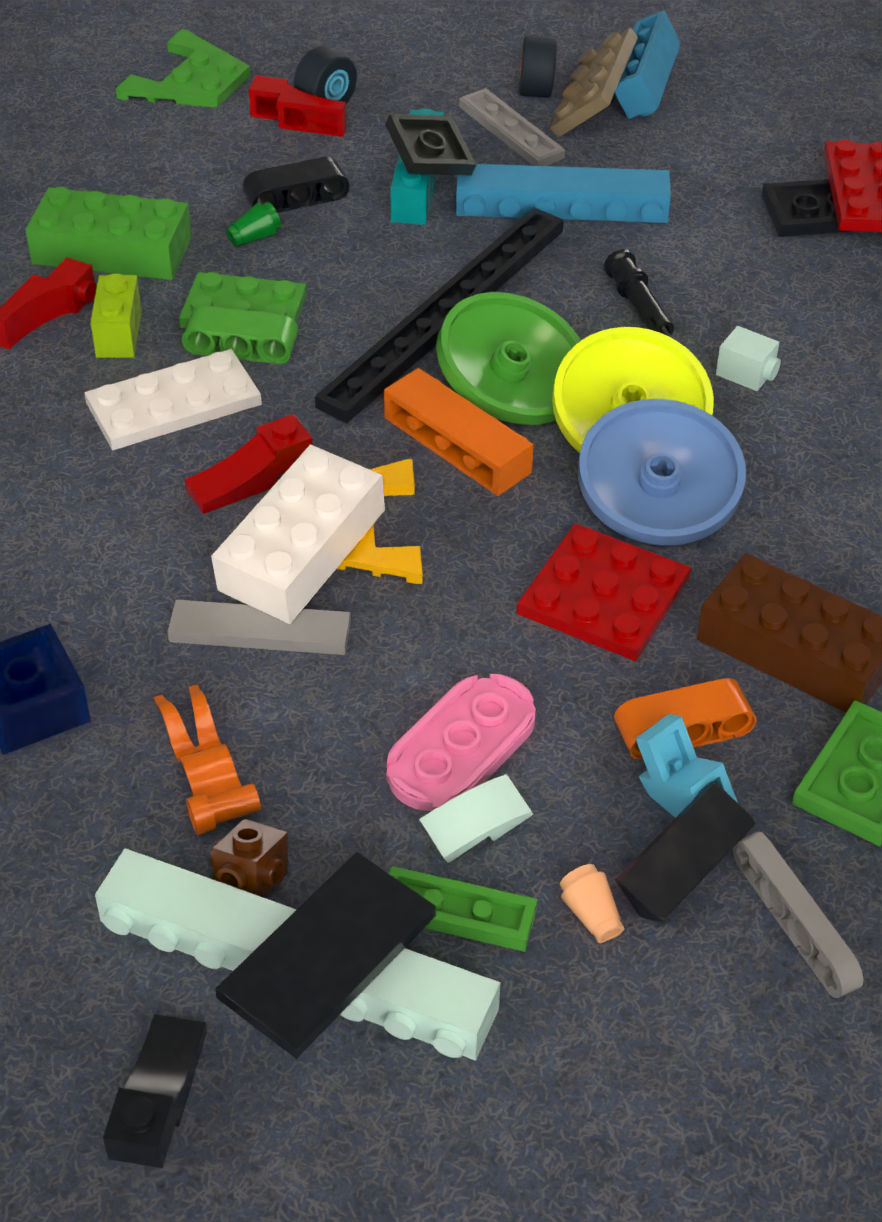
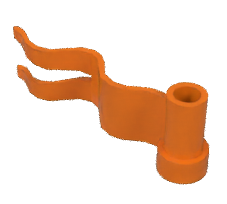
(208, 767)

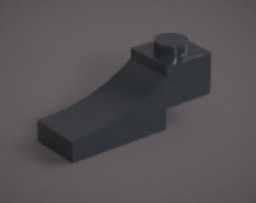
(155, 1092)

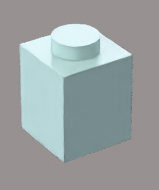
(748, 358)

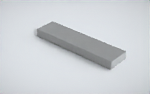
(512, 128)
(250, 628)

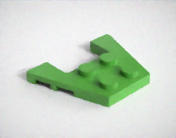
(201, 80)

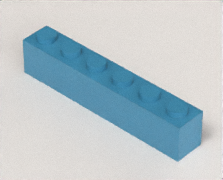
(565, 193)

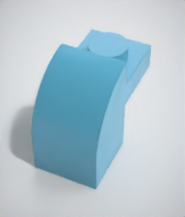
(673, 769)

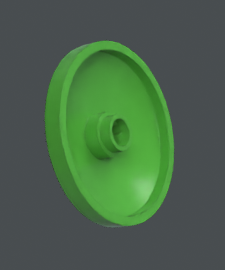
(505, 355)

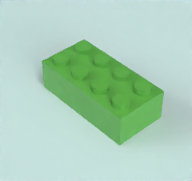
(110, 232)

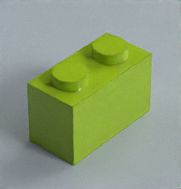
(116, 316)

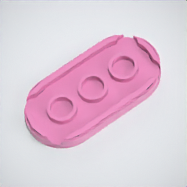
(460, 741)

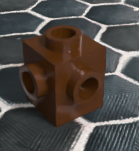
(251, 857)

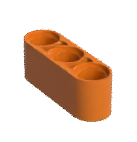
(709, 711)

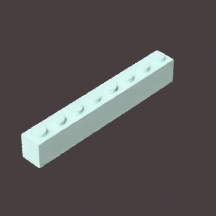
(226, 924)

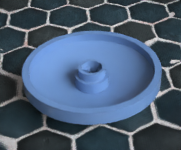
(661, 472)

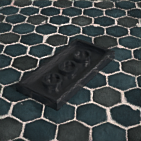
(325, 954)

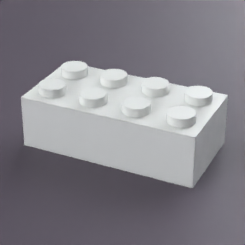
(299, 533)

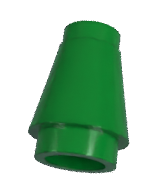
(255, 224)

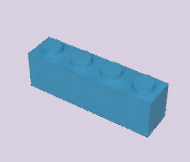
(648, 65)

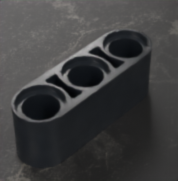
(297, 184)

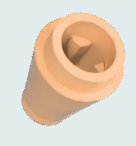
(592, 902)

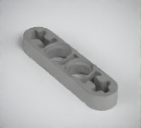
(798, 915)

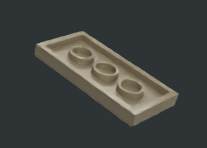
(593, 81)

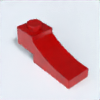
(295, 109)
(45, 299)
(251, 467)

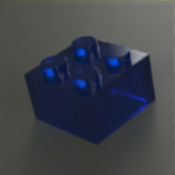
(38, 690)

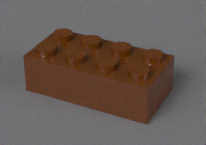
(795, 632)

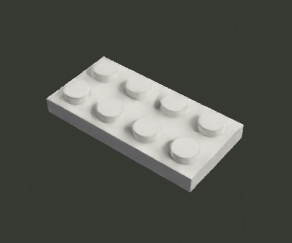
(172, 399)

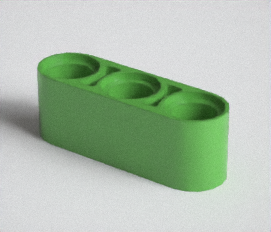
(248, 333)

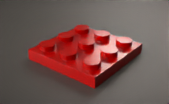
(604, 591)

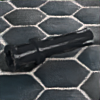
(633, 284)

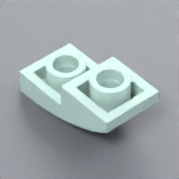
(474, 815)

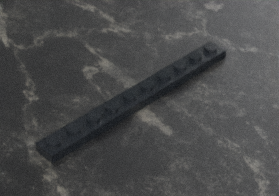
(419, 330)

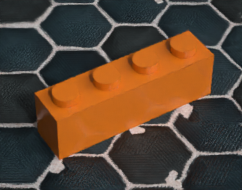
(458, 431)

